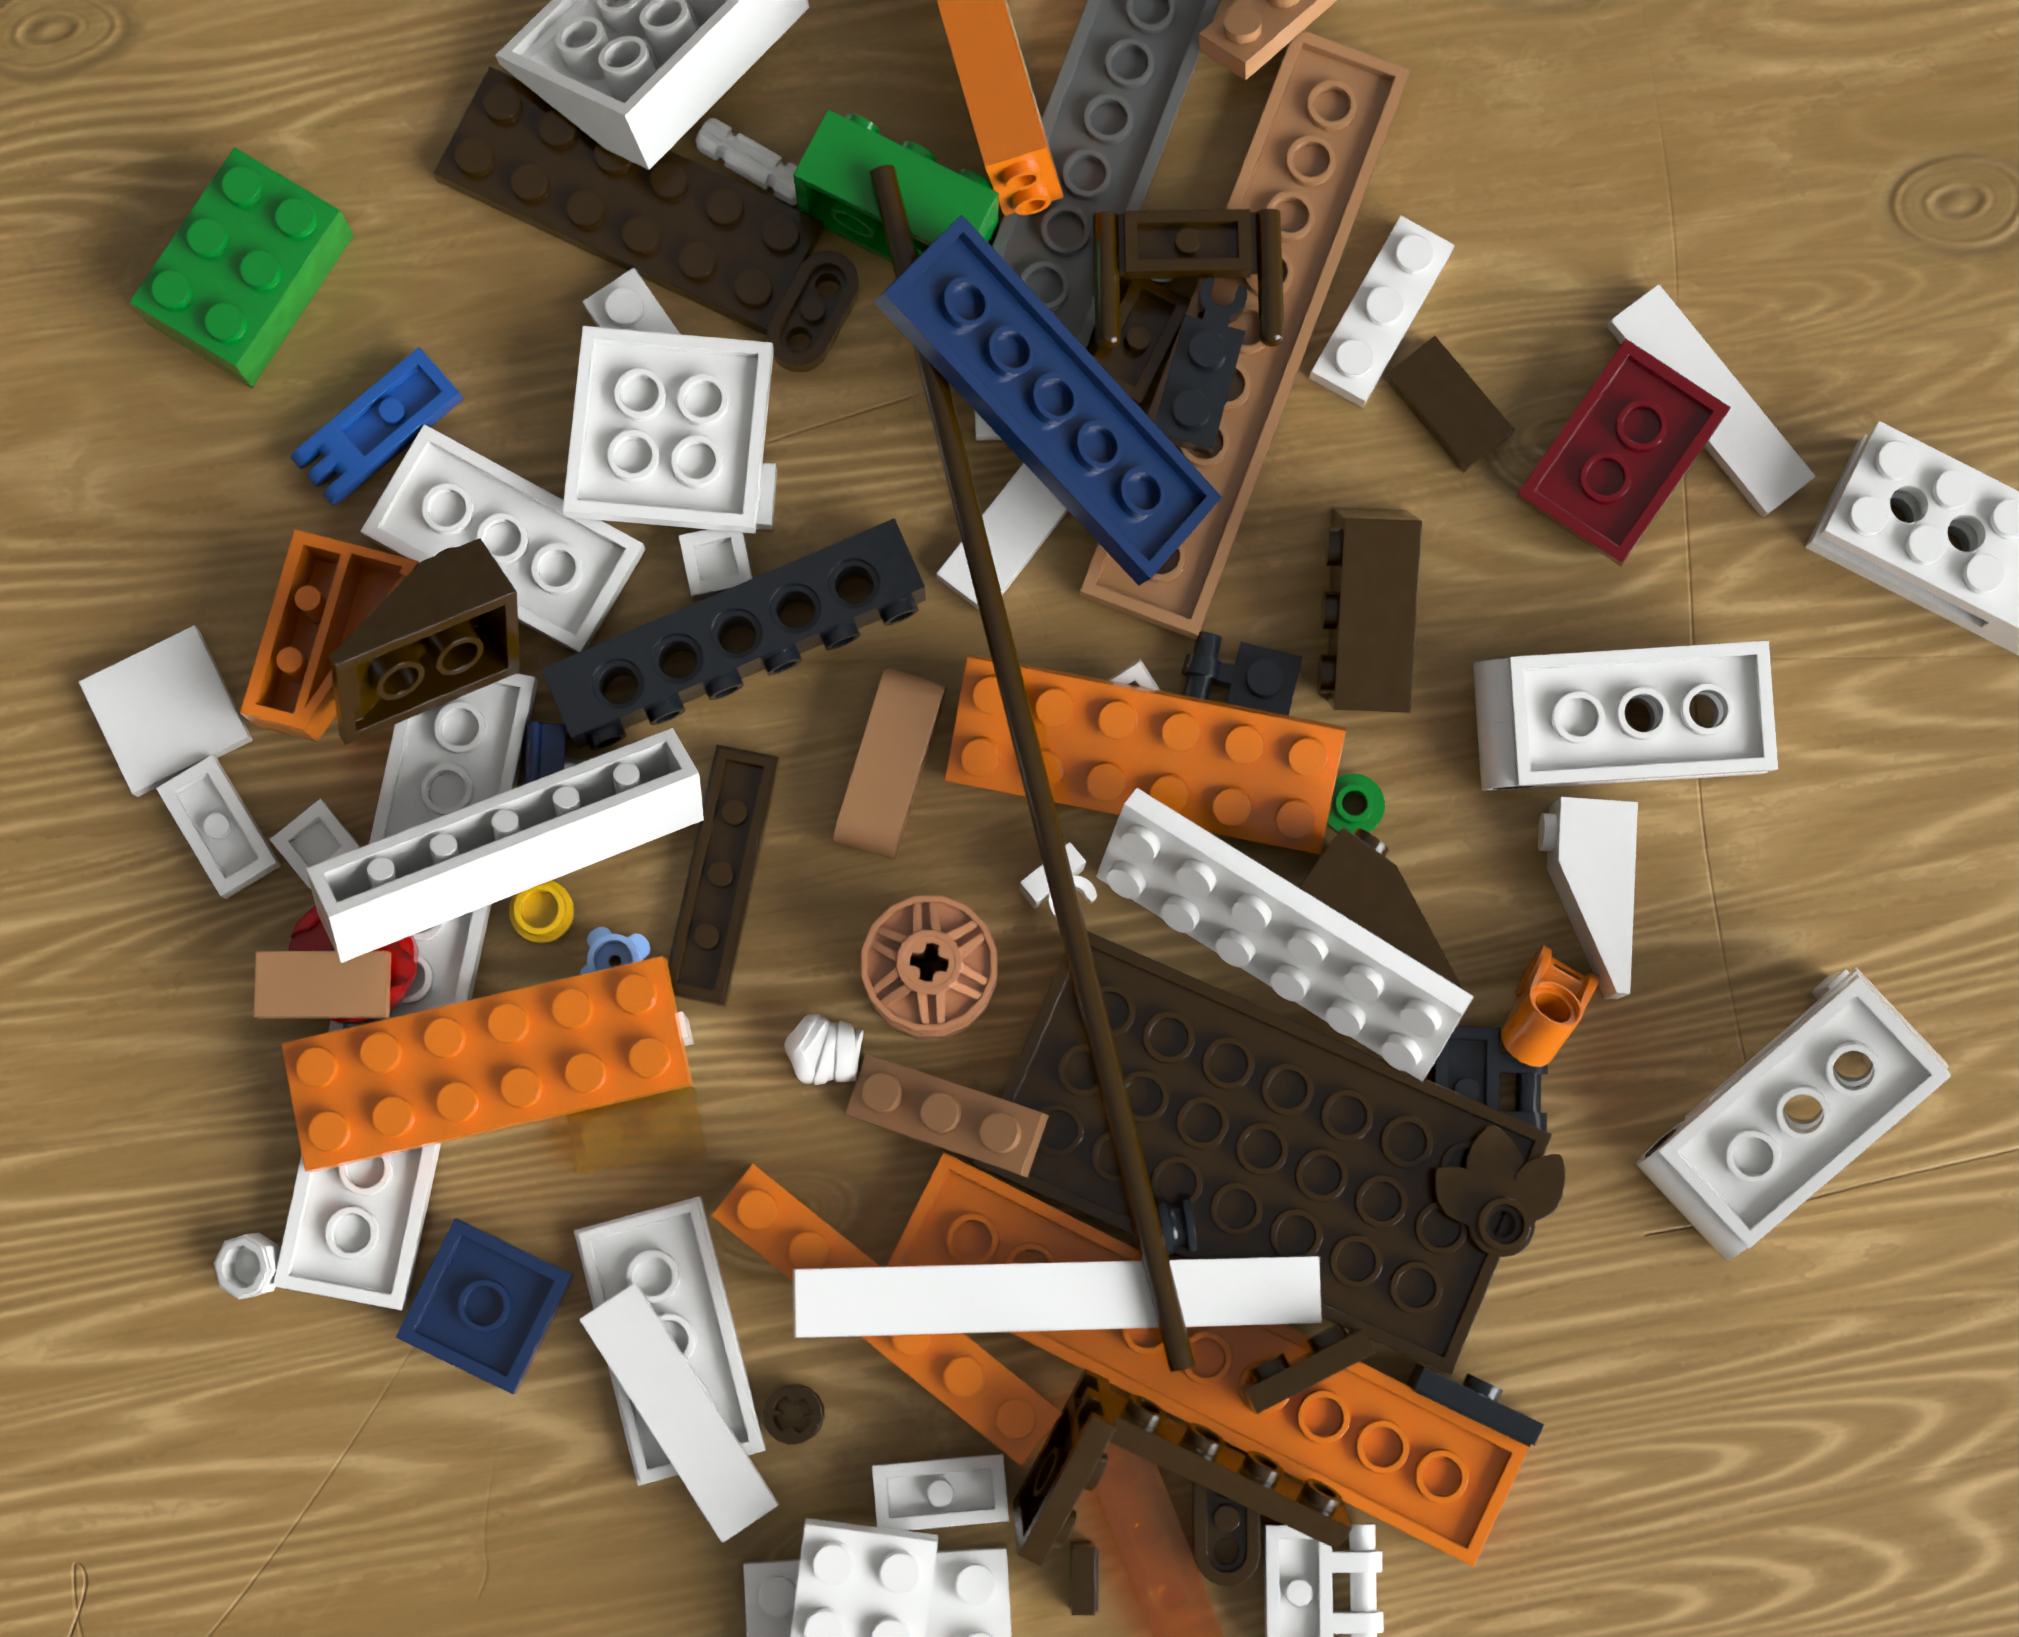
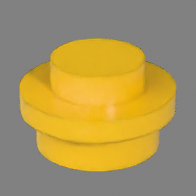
(542, 912)

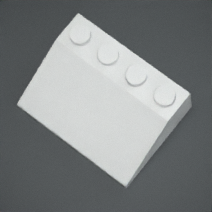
(642, 68)

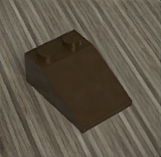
(428, 642)
(1372, 893)

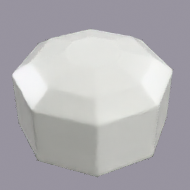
(247, 1265)

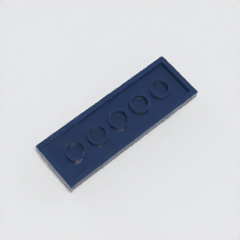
(1048, 399)

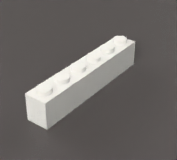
(506, 844)

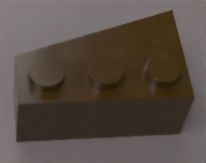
(1370, 609)

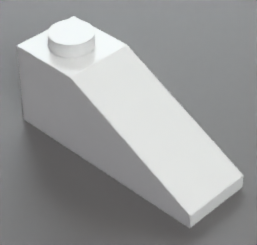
(1593, 870)

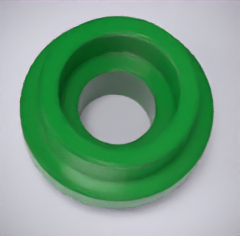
(1371, 795)

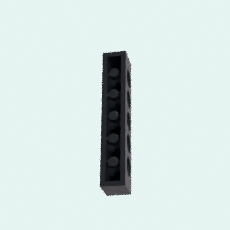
(874, 554)

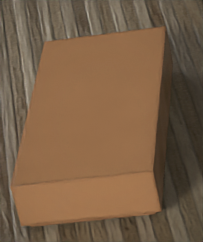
(321, 986)

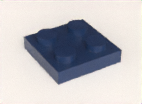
(485, 1306)

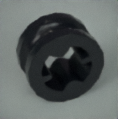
(1177, 1223)

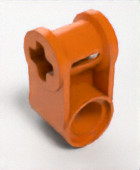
(1546, 1008)

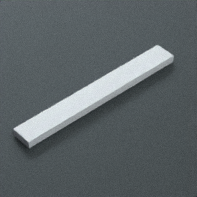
(1049, 1296)

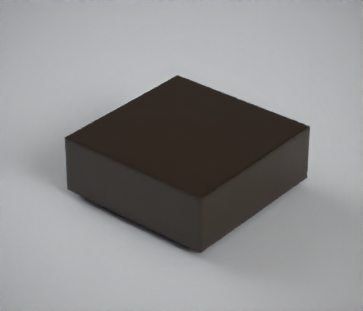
(1084, 1578)

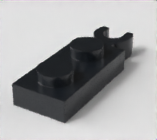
(1201, 372)

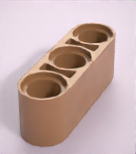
(889, 763)

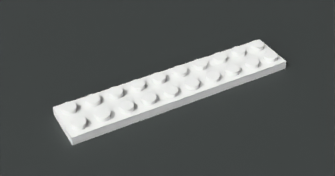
(361, 1224)

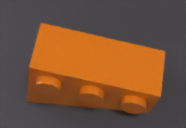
(317, 605)

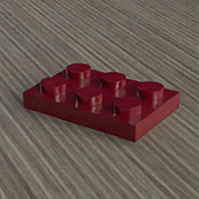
(1623, 452)

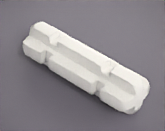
(747, 159)

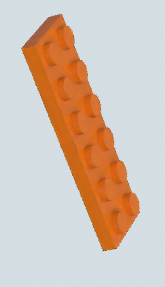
(1206, 759)
(486, 1064)

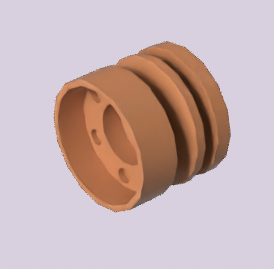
(952, 997)

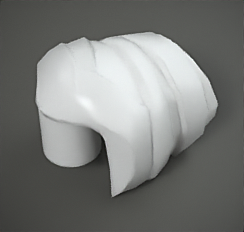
(824, 1050)

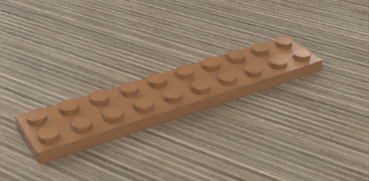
(1313, 167)

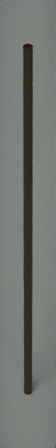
(1042, 810)

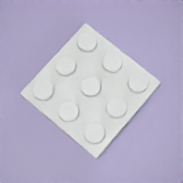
(668, 429)

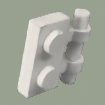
(1301, 1586)

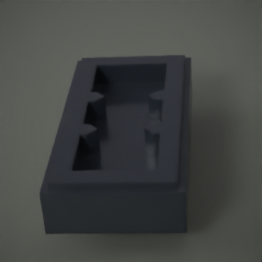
(1476, 1401)

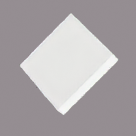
(165, 710)

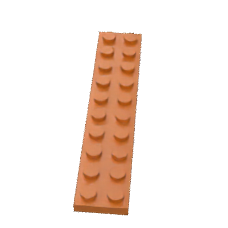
(1353, 1431)

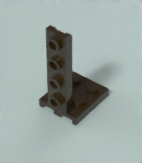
(1076, 1461)

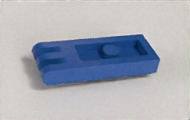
(377, 426)

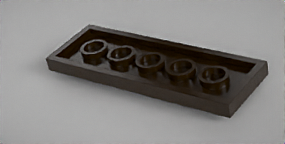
(667, 222)

